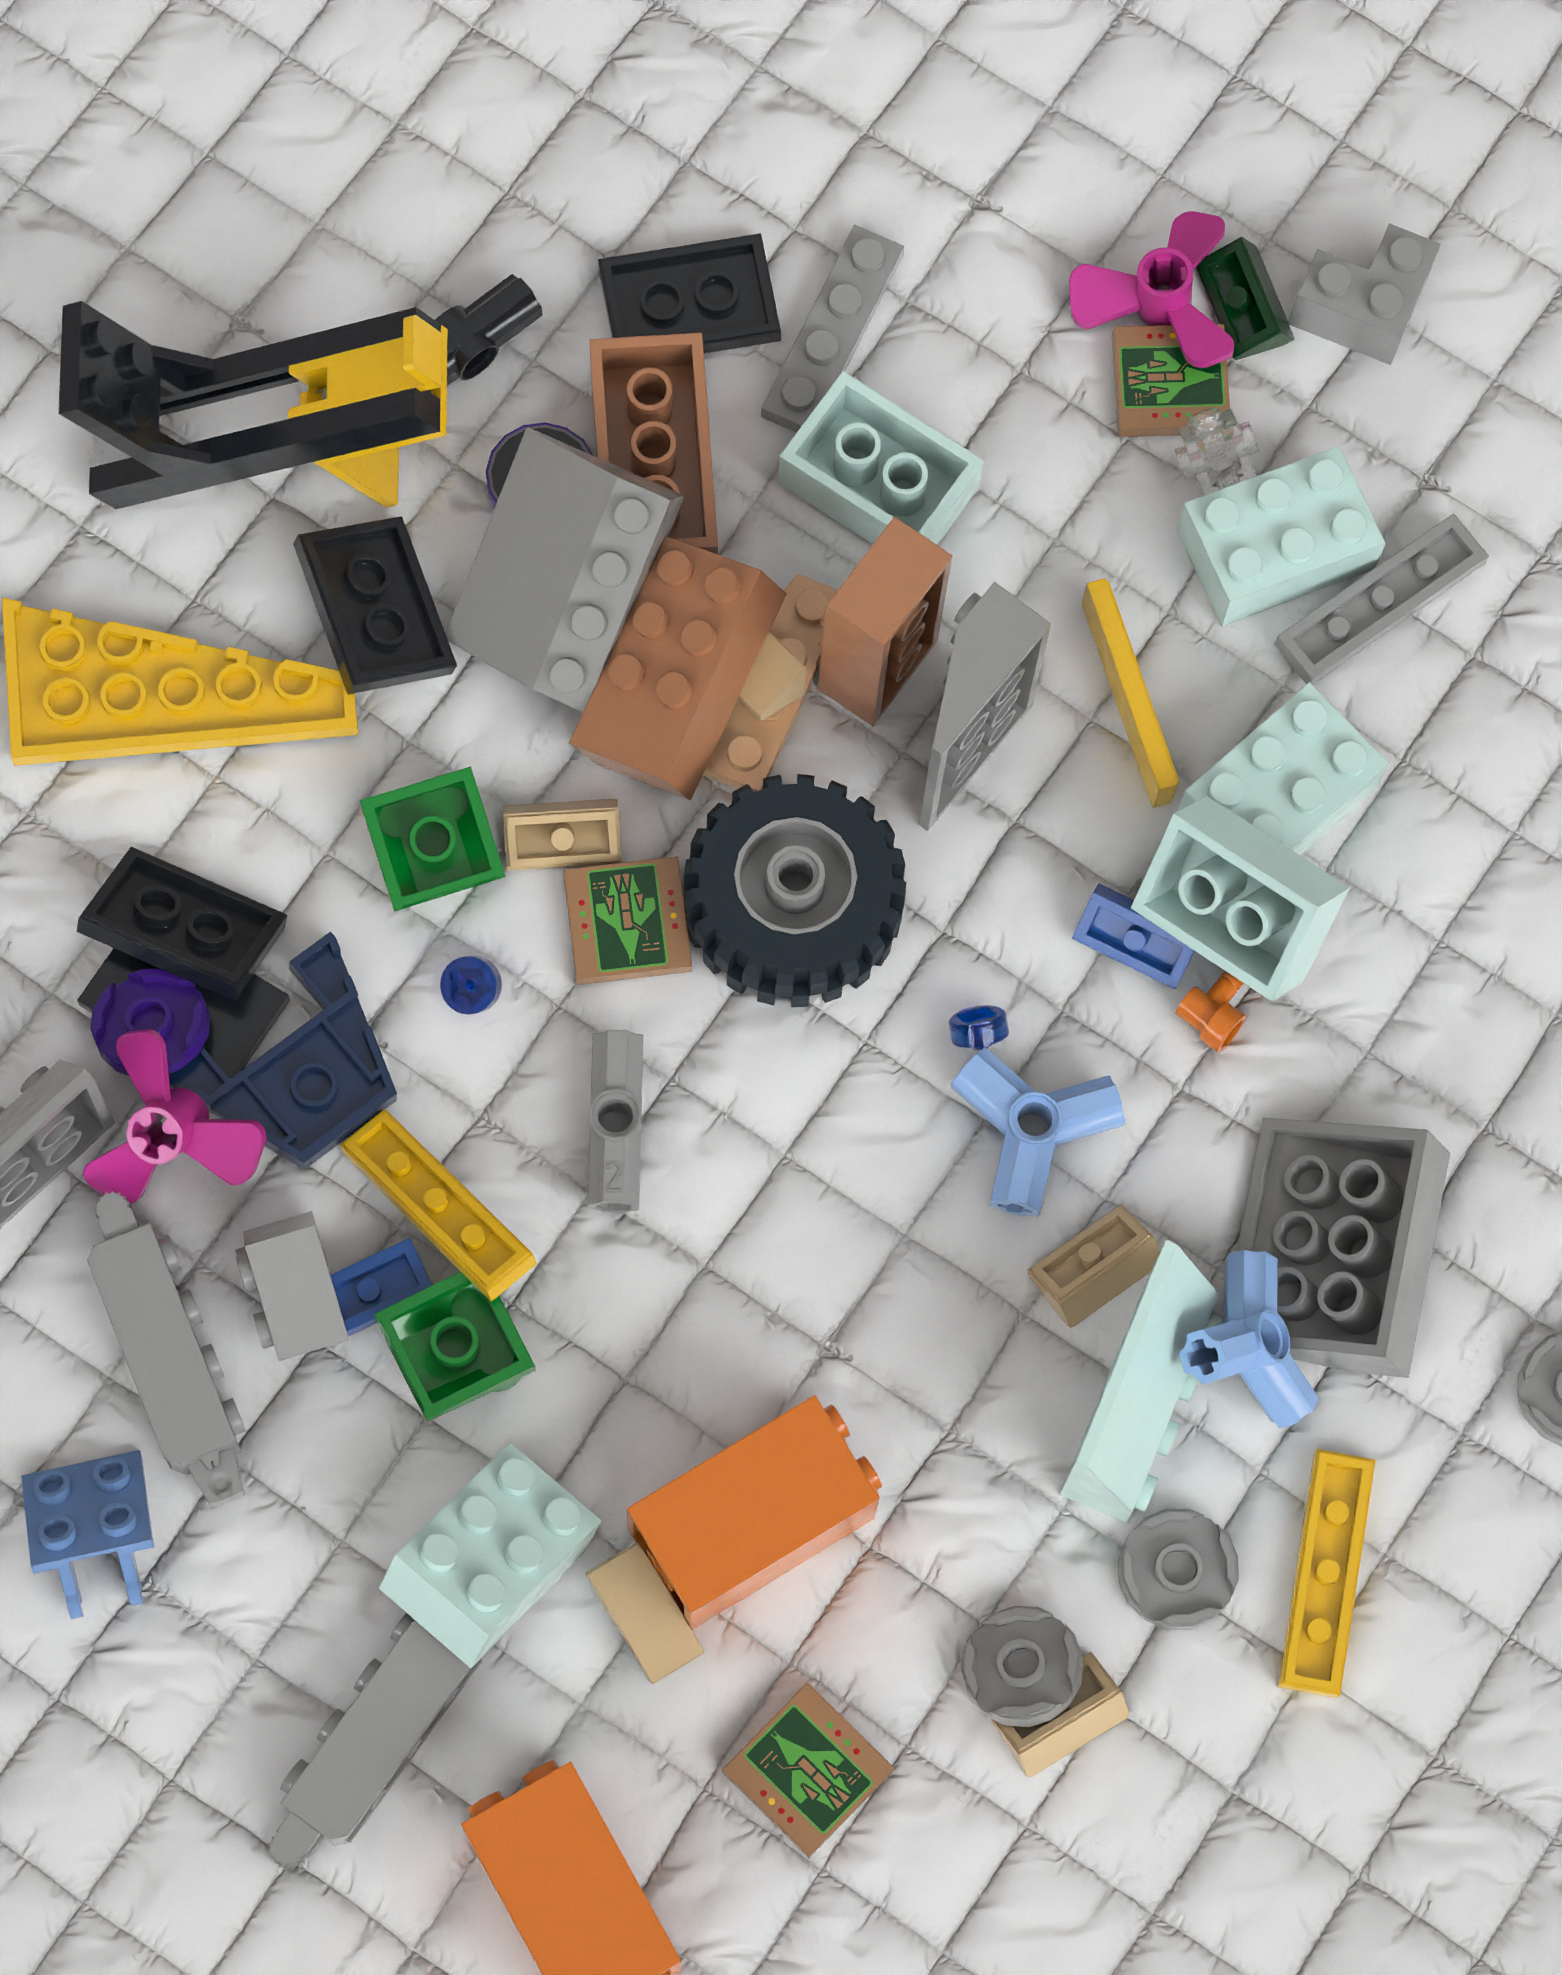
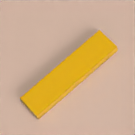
(1130, 692)
(438, 1204)
(1326, 1573)

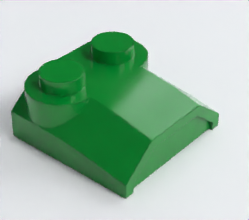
(432, 838)
(453, 1345)

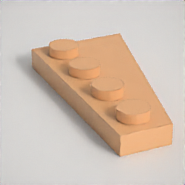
(753, 746)

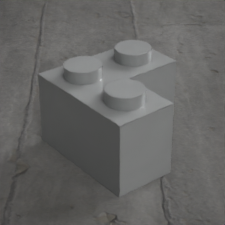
(1364, 305)
(293, 1286)

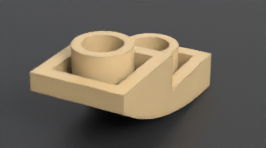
(644, 1613)

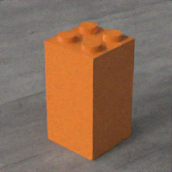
(755, 1510)
(567, 1880)

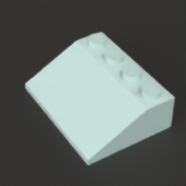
(1142, 1390)

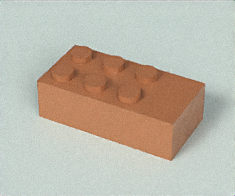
(656, 421)
(883, 621)
(678, 667)

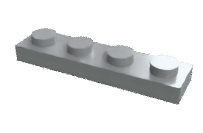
(833, 327)
(1381, 600)

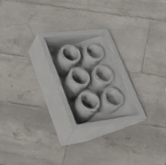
(560, 567)
(985, 691)
(47, 1131)
(1352, 1236)

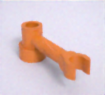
(1213, 1013)

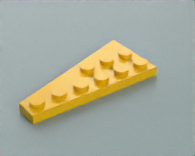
(136, 691)

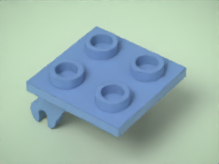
(86, 1514)

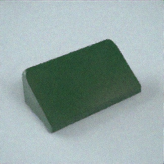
(1244, 298)

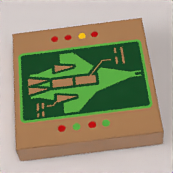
(1157, 385)
(627, 920)
(808, 1770)

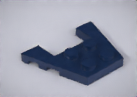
(316, 1080)

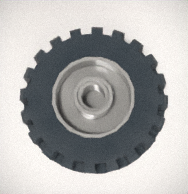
(794, 890)

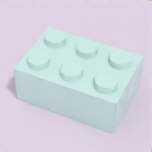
(875, 461)
(1280, 535)
(1295, 772)
(1239, 897)
(489, 1554)

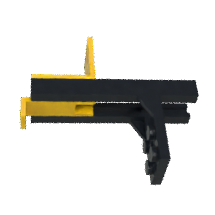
(366, 396)

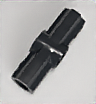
(486, 325)

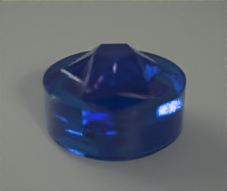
(470, 984)
(978, 1027)

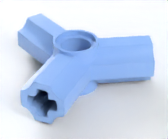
(1025, 1158)
(1252, 1342)

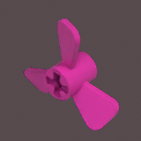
(1107, 294)
(221, 1145)

